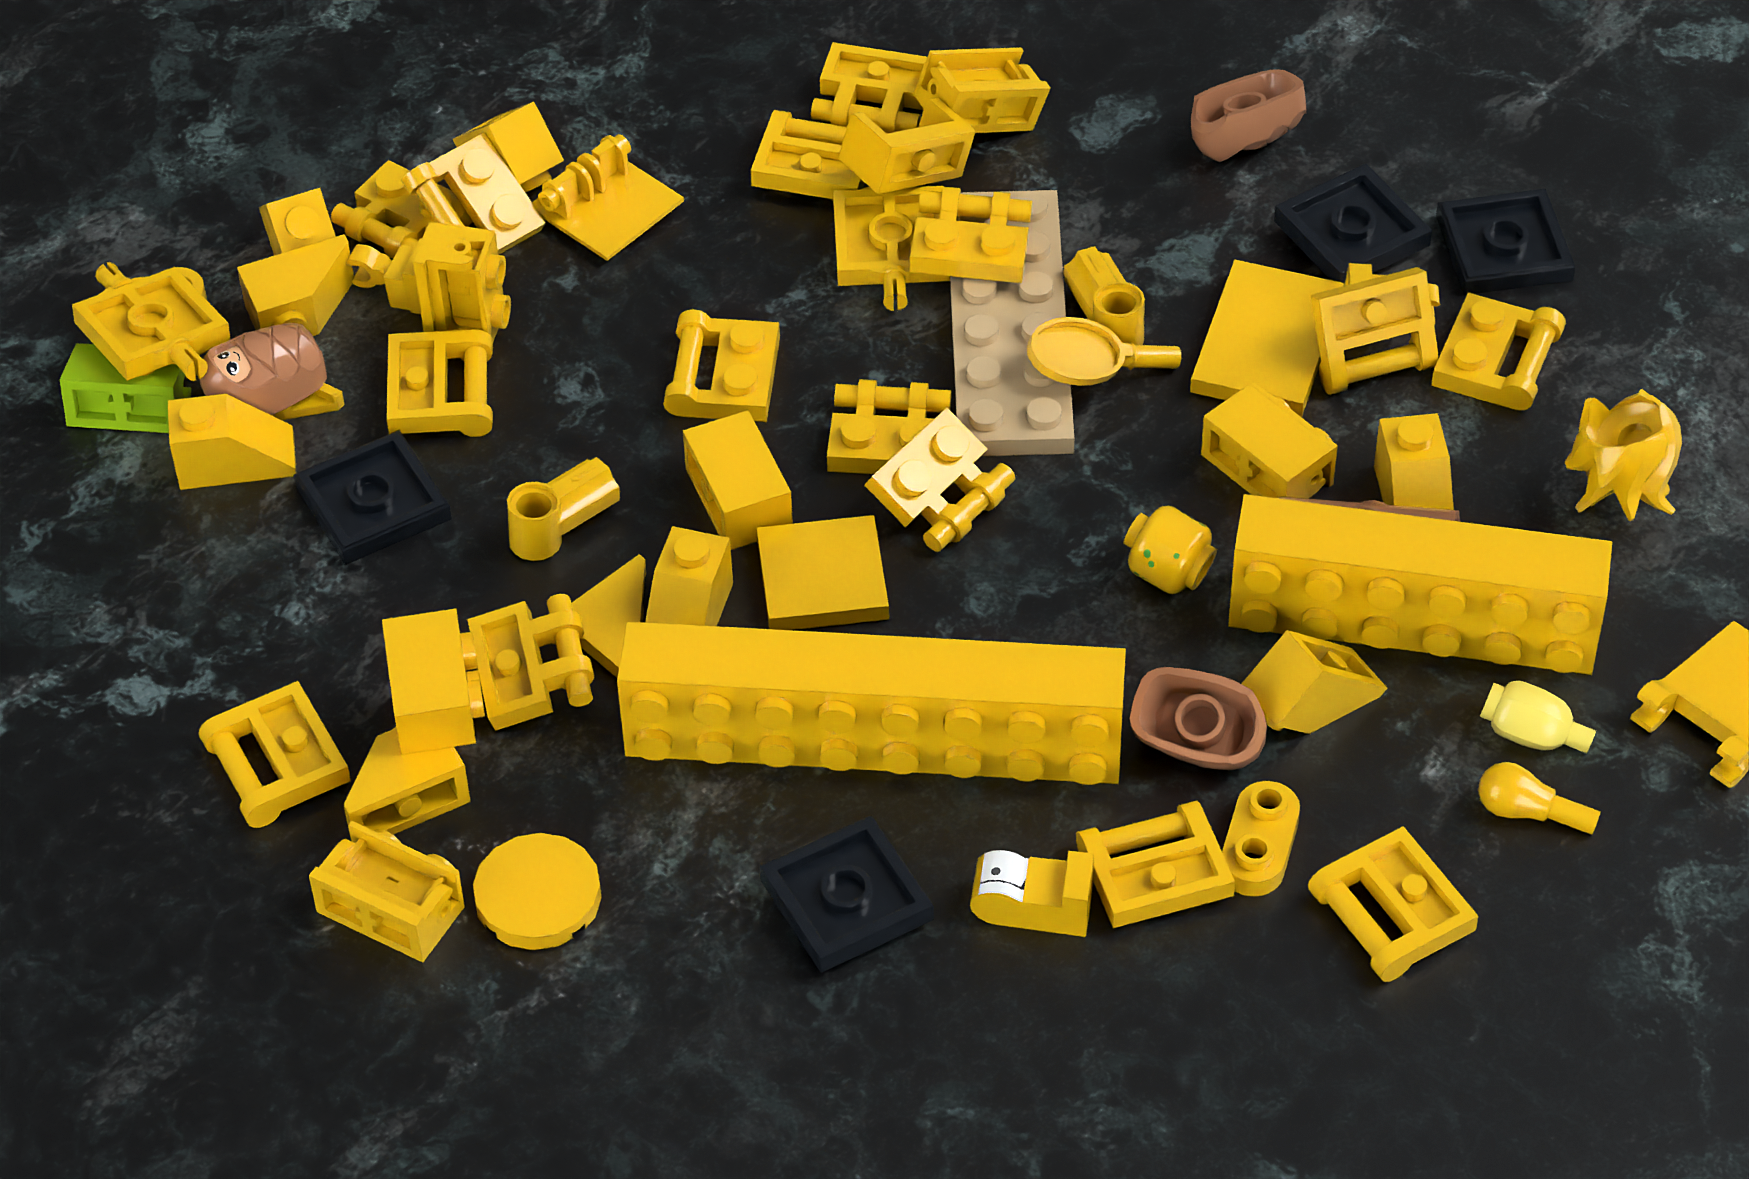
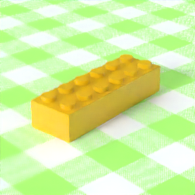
(1419, 584)

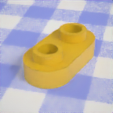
(1262, 833)

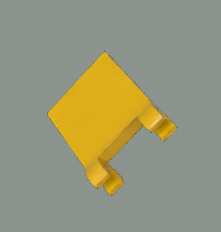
(1711, 693)

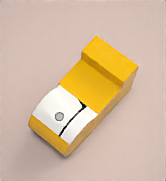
(1034, 891)

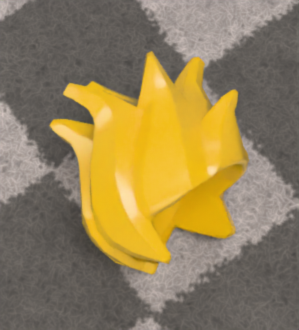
(1627, 452)

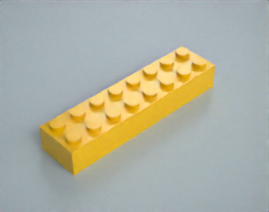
(872, 702)

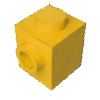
(297, 221)

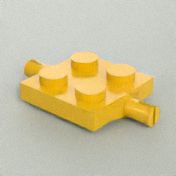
(876, 239)
(150, 322)

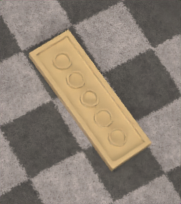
(996, 385)

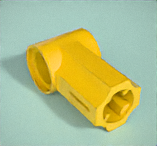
(1106, 294)
(546, 511)

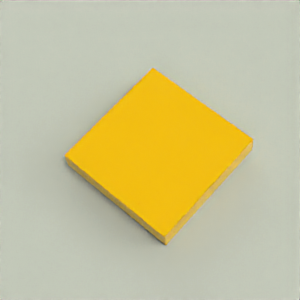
(822, 573)

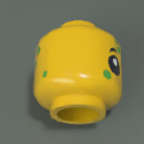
(1170, 549)

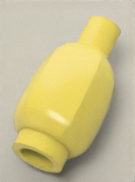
(1534, 718)

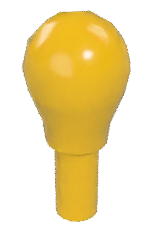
(1516, 793)

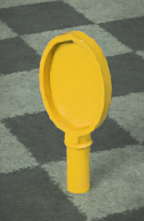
(1090, 353)

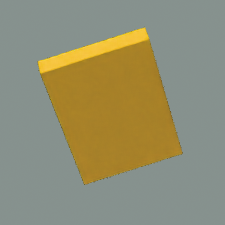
(1262, 335)

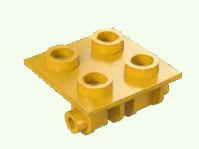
(605, 199)

